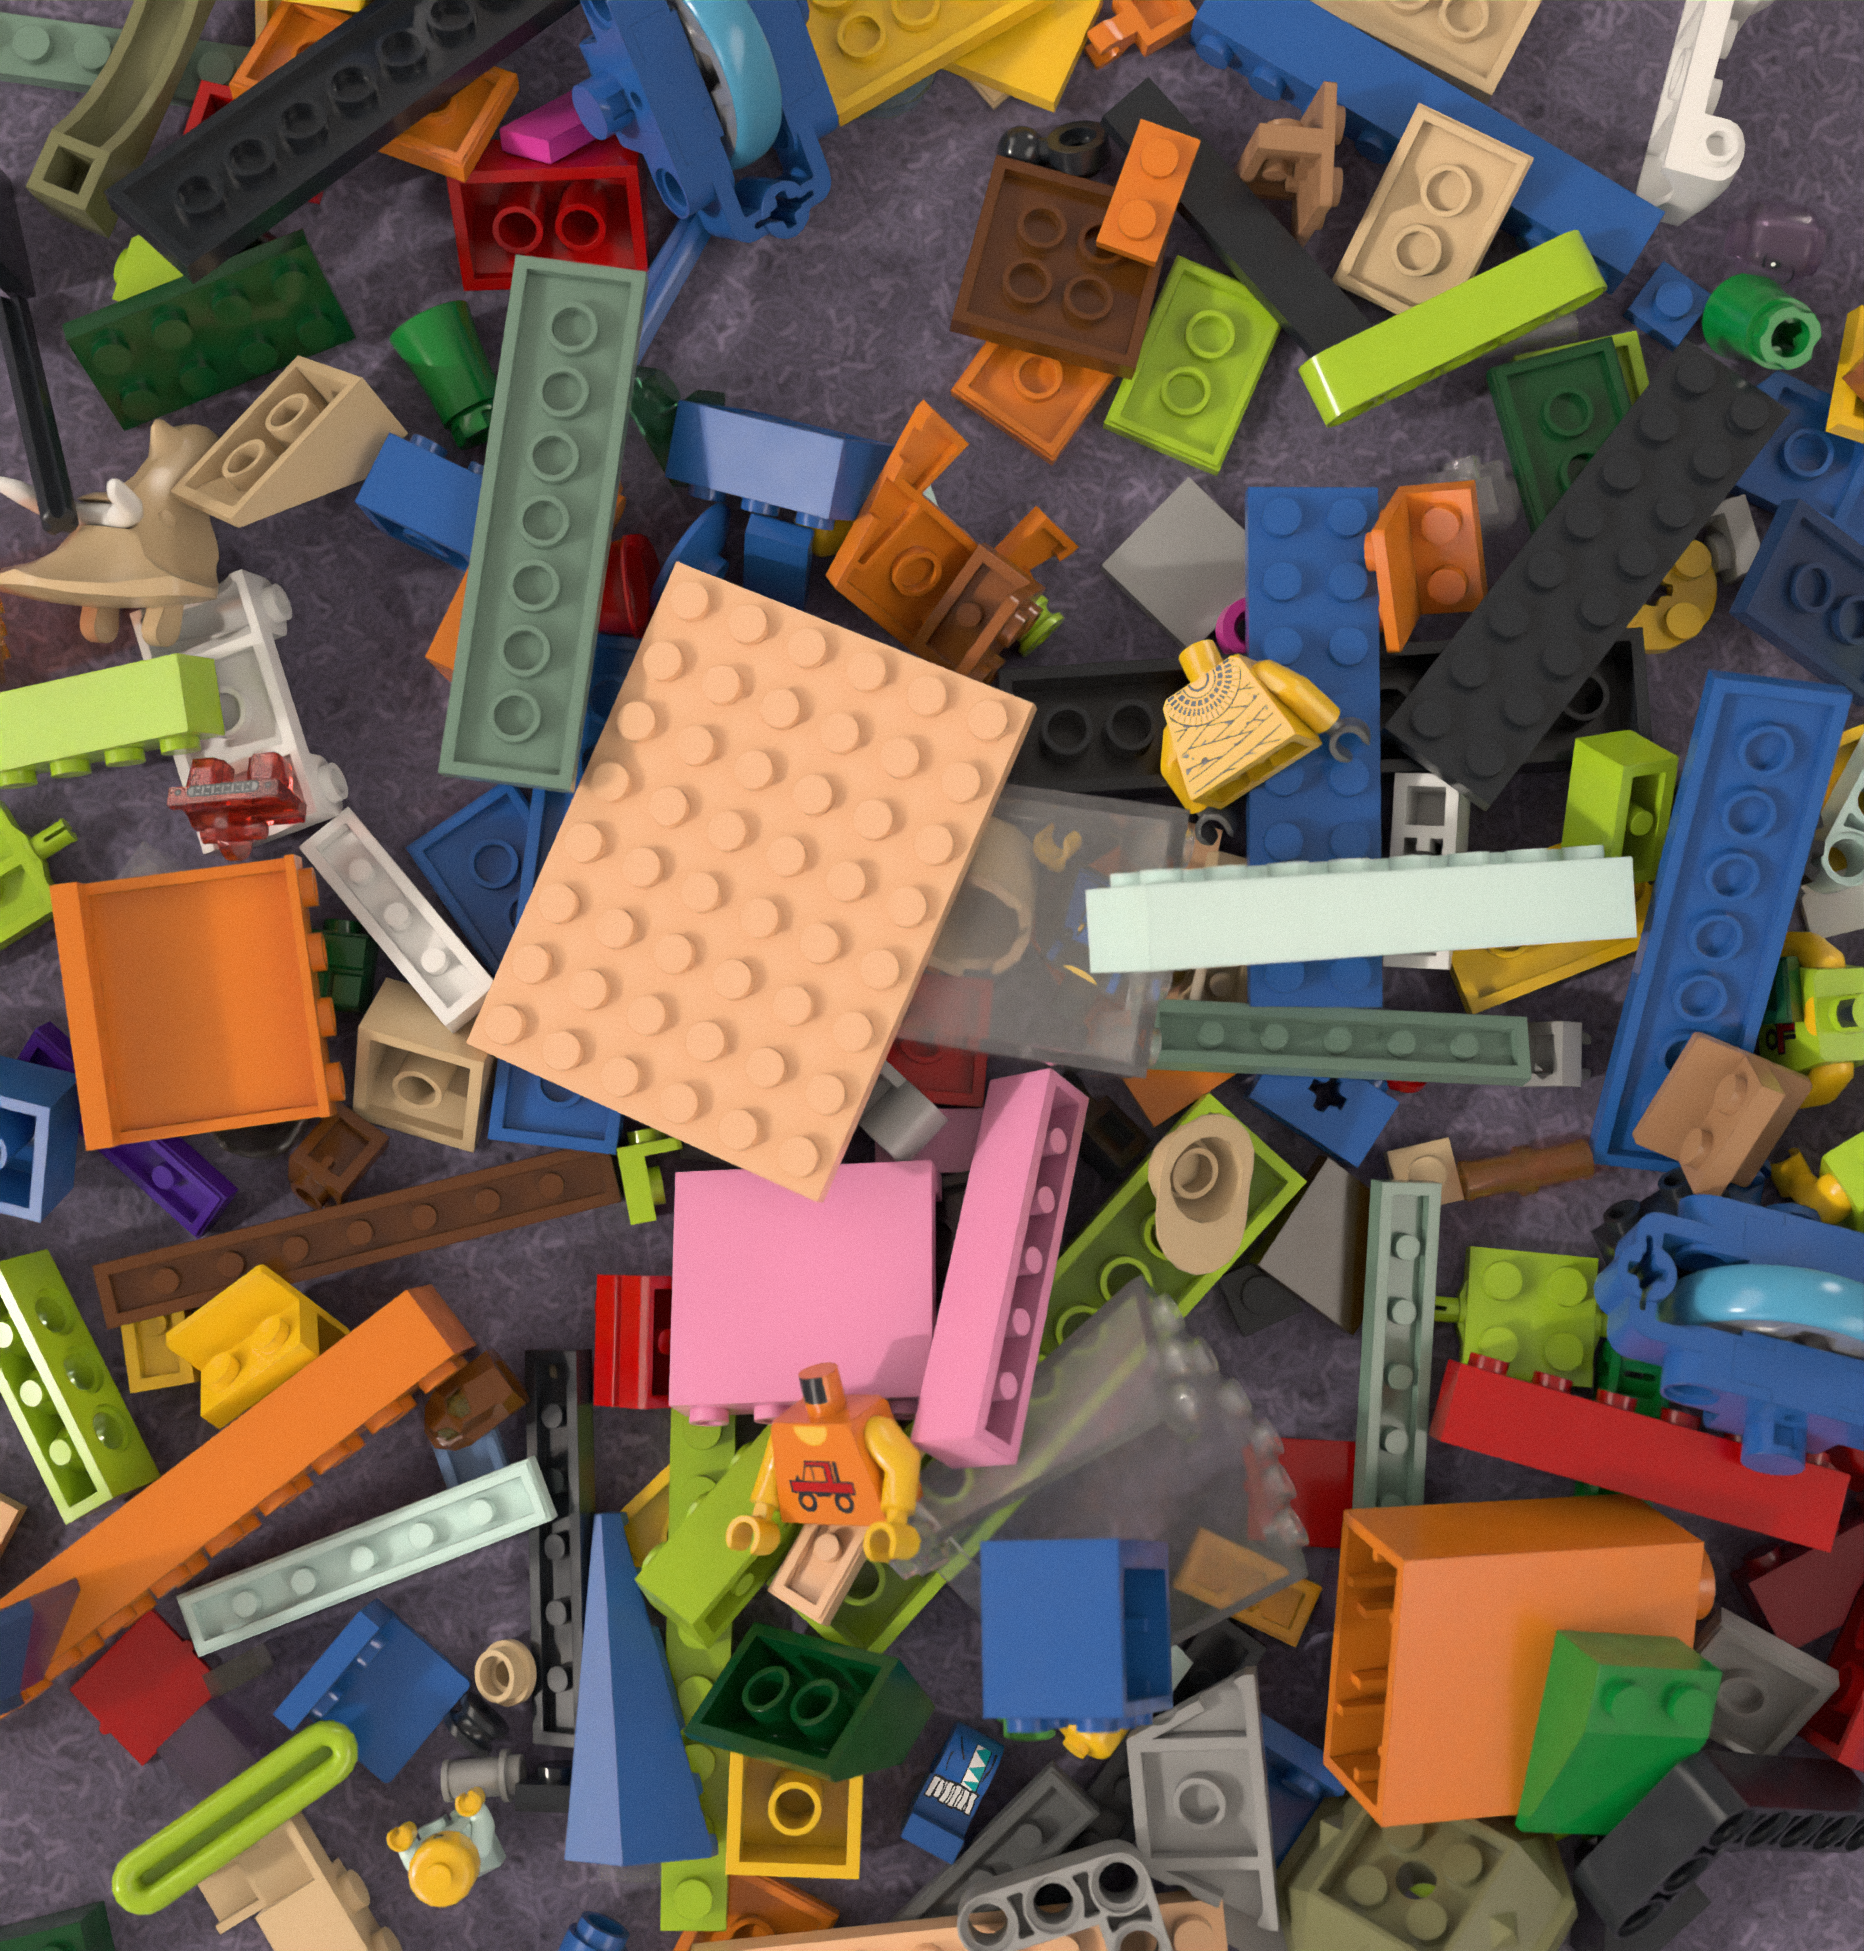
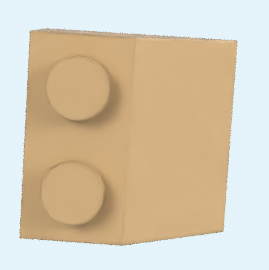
(419, 1073)

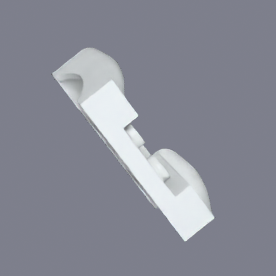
(1689, 149)
(253, 693)

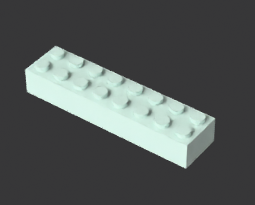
(1357, 908)

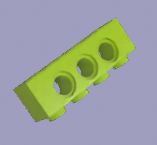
(65, 1393)

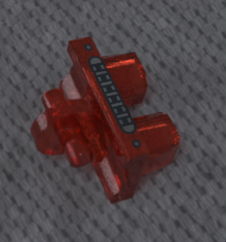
(238, 811)

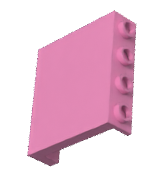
(798, 1283)

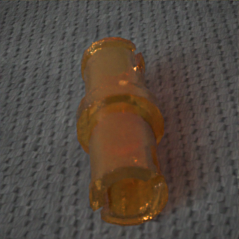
(1525, 1170)

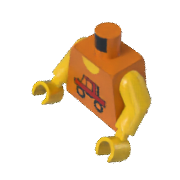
(835, 1464)

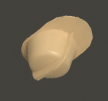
(1202, 1191)

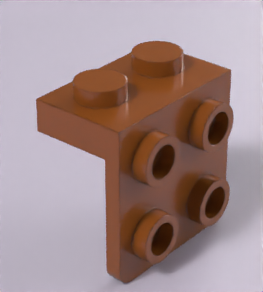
(980, 616)

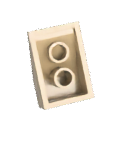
(293, 444)

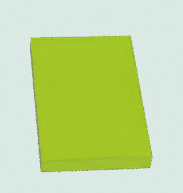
(1195, 367)

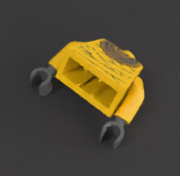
(1239, 729)

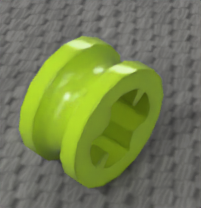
(1042, 629)

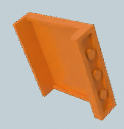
(196, 1001)

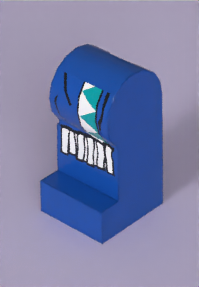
(951, 1792)

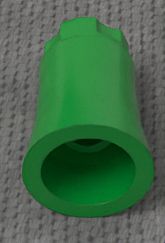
(1759, 323)
(451, 368)

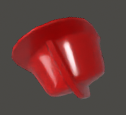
(628, 586)

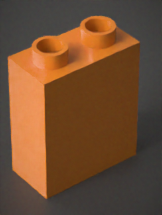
(1455, 1629)

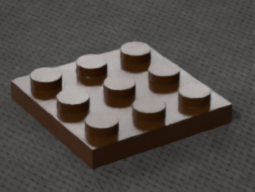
(1043, 280)

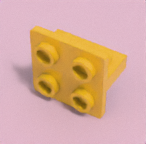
(251, 1342)

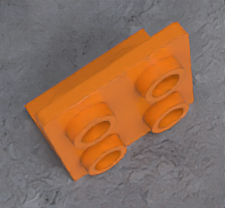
(1426, 556)

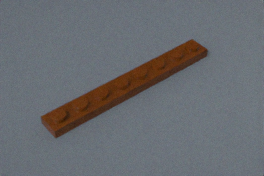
(357, 1232)

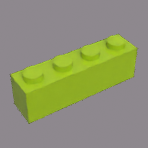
(108, 718)
(696, 1573)

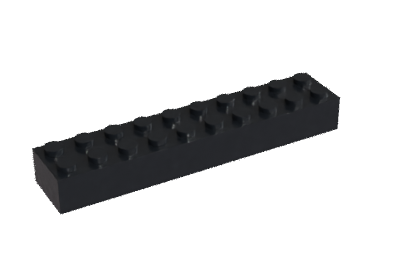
(1106, 720)

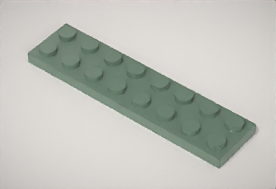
(544, 524)

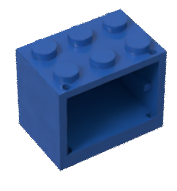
(1075, 1633)

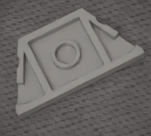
(1206, 1798)

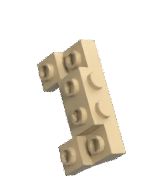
(300, 1894)

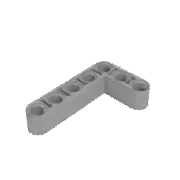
(1090, 1902)

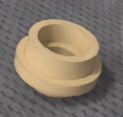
(506, 1673)

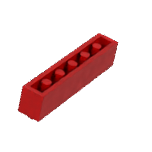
(1632, 1452)

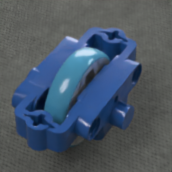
(707, 95)
(1759, 1329)

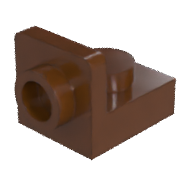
(334, 1158)

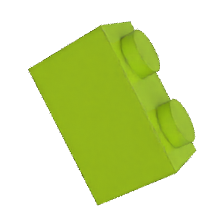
(1621, 798)

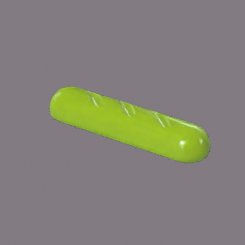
(235, 1817)

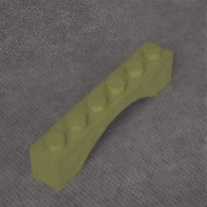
(119, 114)

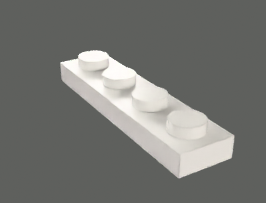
(399, 919)

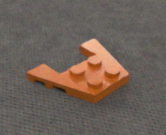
(907, 549)

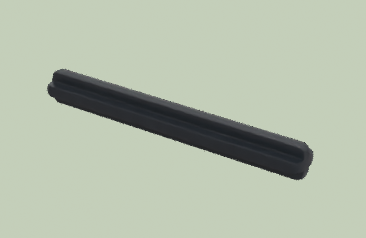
(36, 417)

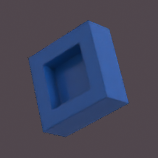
(1667, 306)

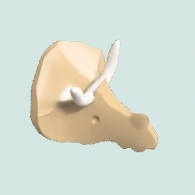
(130, 546)

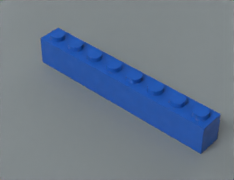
(1297, 45)

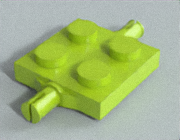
(26, 875)
(1528, 1312)

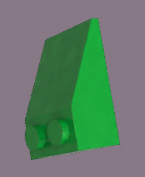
(1612, 1727)

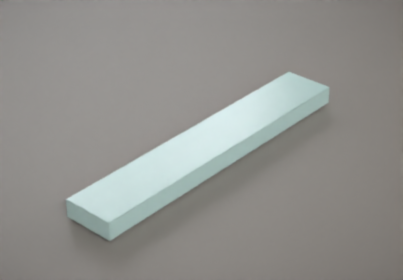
(367, 1556)

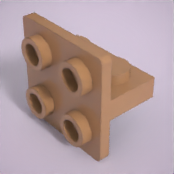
(1297, 162)
(1720, 1113)

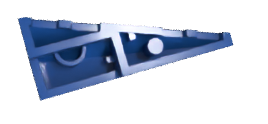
(630, 1767)

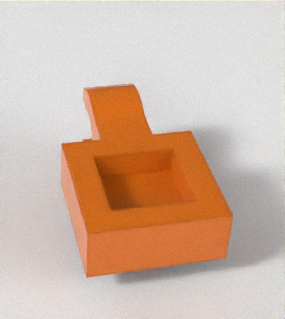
(1142, 22)

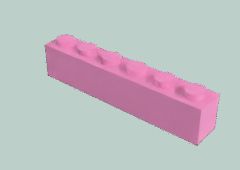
(1001, 1272)

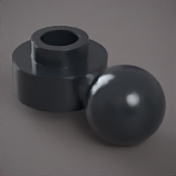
(1072, 148)

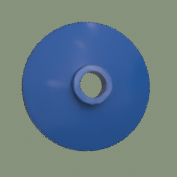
(698, 548)

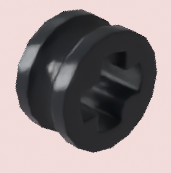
(476, 1725)

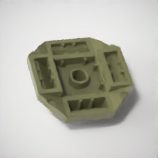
(1491, 1882)

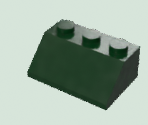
(812, 1706)

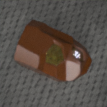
(473, 1402)

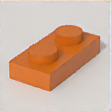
(1148, 193)

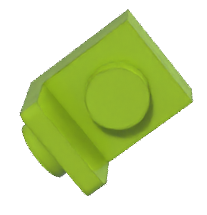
(641, 1184)

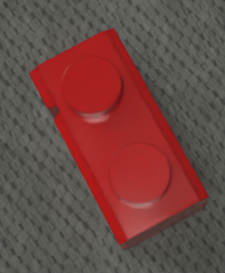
(632, 1341)

